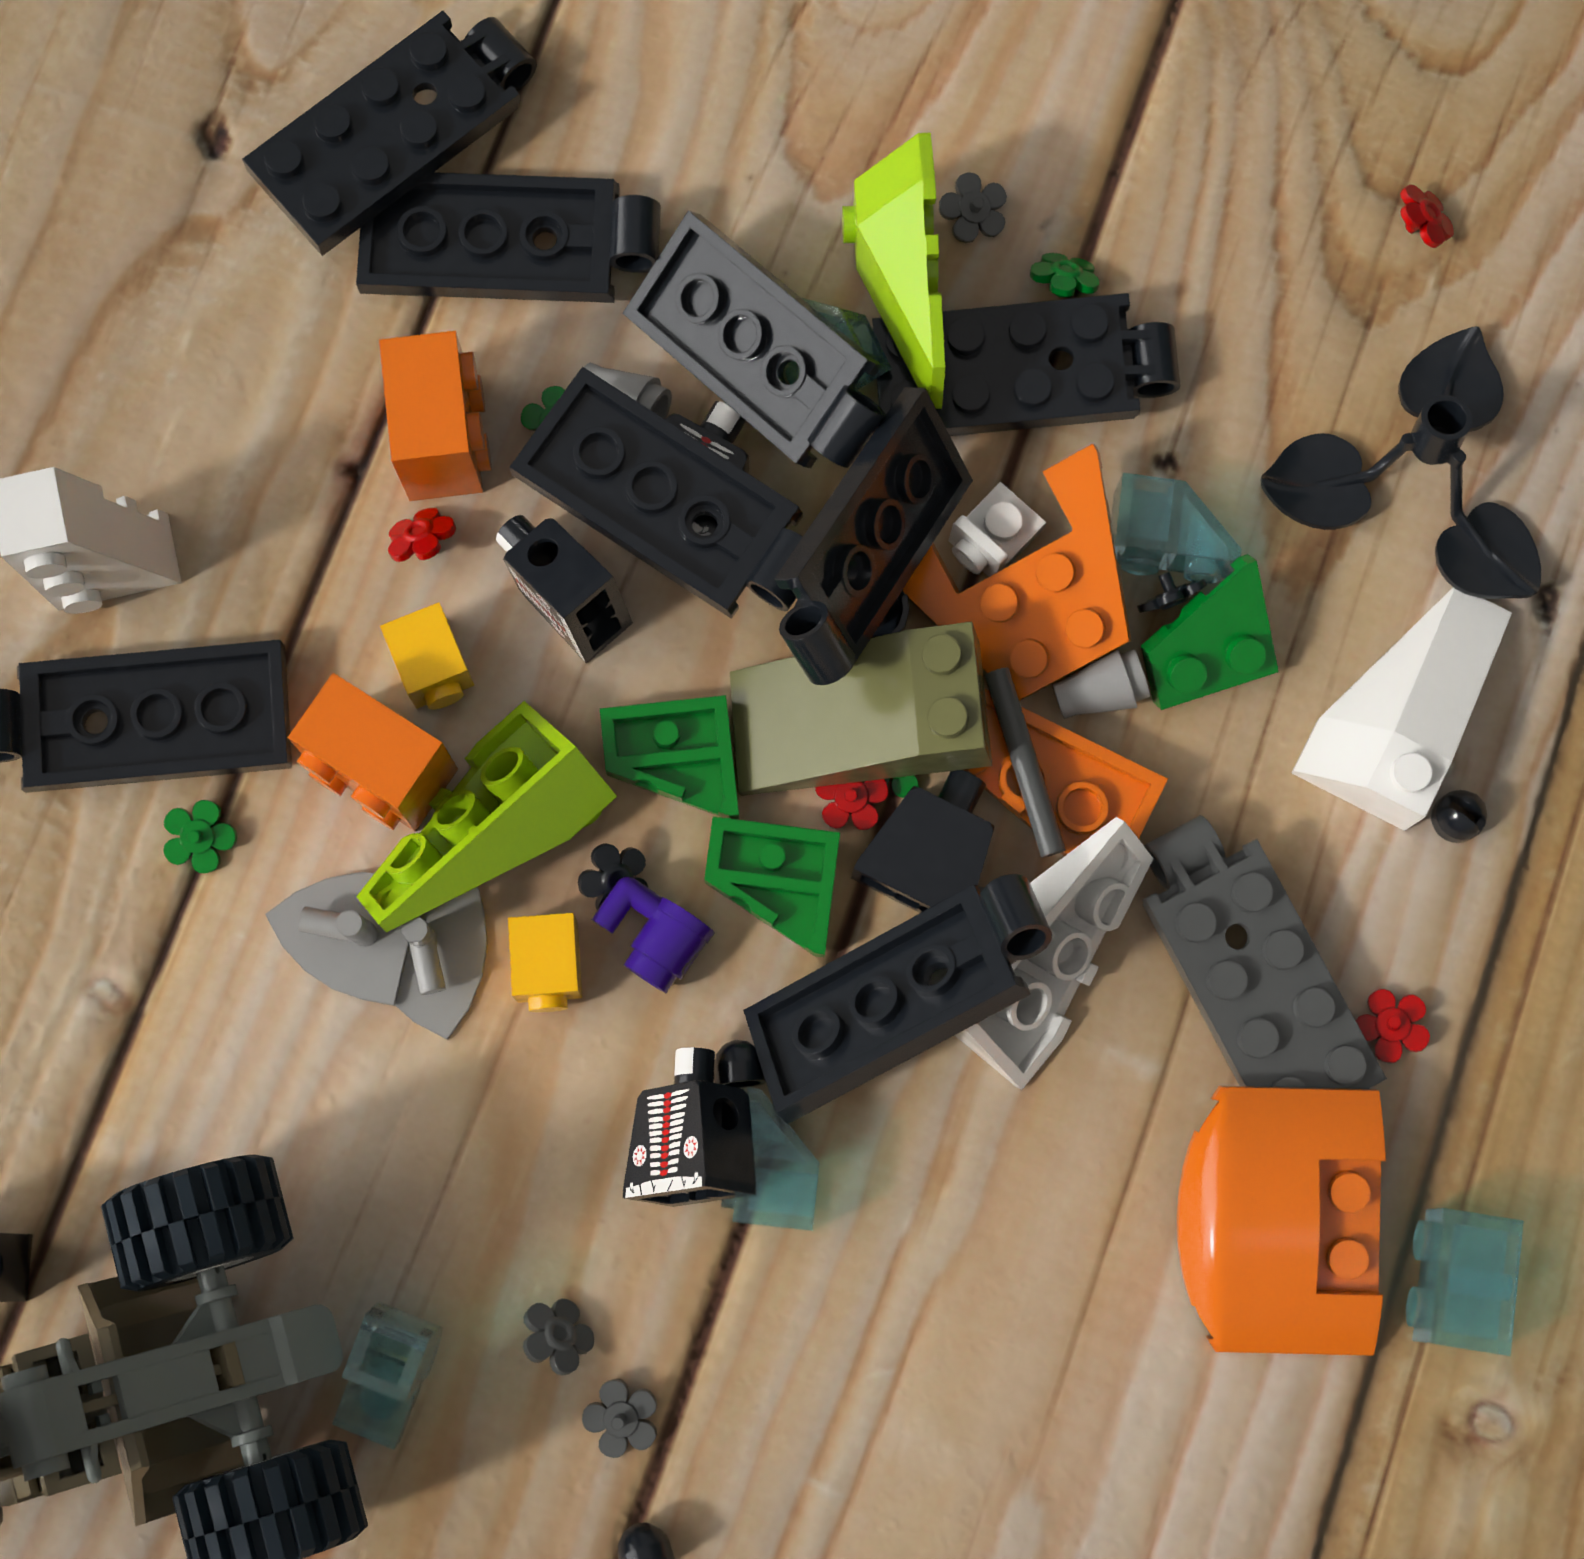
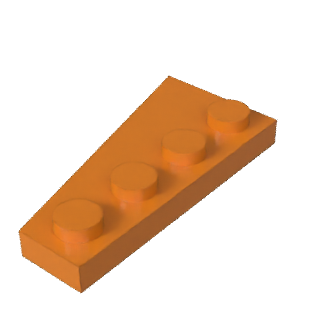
(1082, 780)

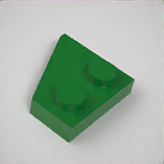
(1213, 642)
(674, 751)
(776, 875)

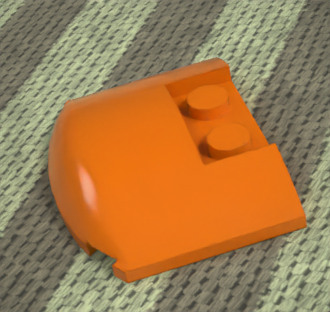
(1285, 1220)

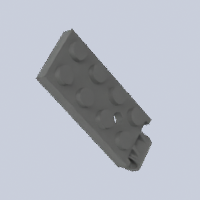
(1273, 997)

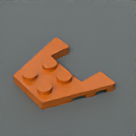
(1051, 606)

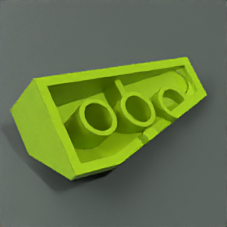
(900, 256)
(513, 804)

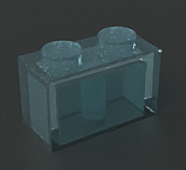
(1465, 1280)

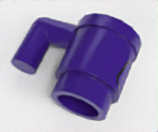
(666, 941)

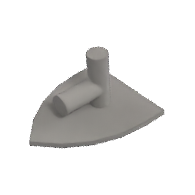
(340, 940)
(443, 963)

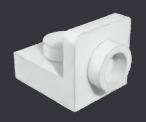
(994, 532)

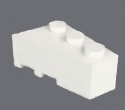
(79, 544)

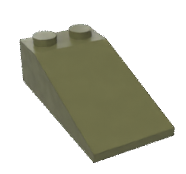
(899, 712)

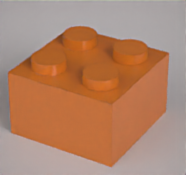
(434, 415)
(373, 752)

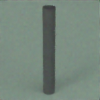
(1025, 762)

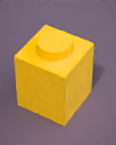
(428, 657)
(545, 961)

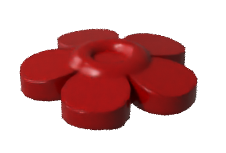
(1425, 213)
(420, 535)
(853, 799)
(1394, 1025)

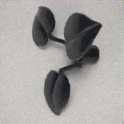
(1452, 393)

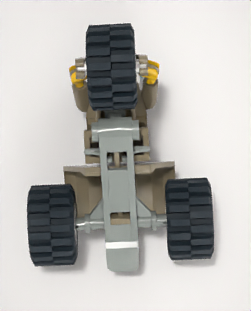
(185, 1379)

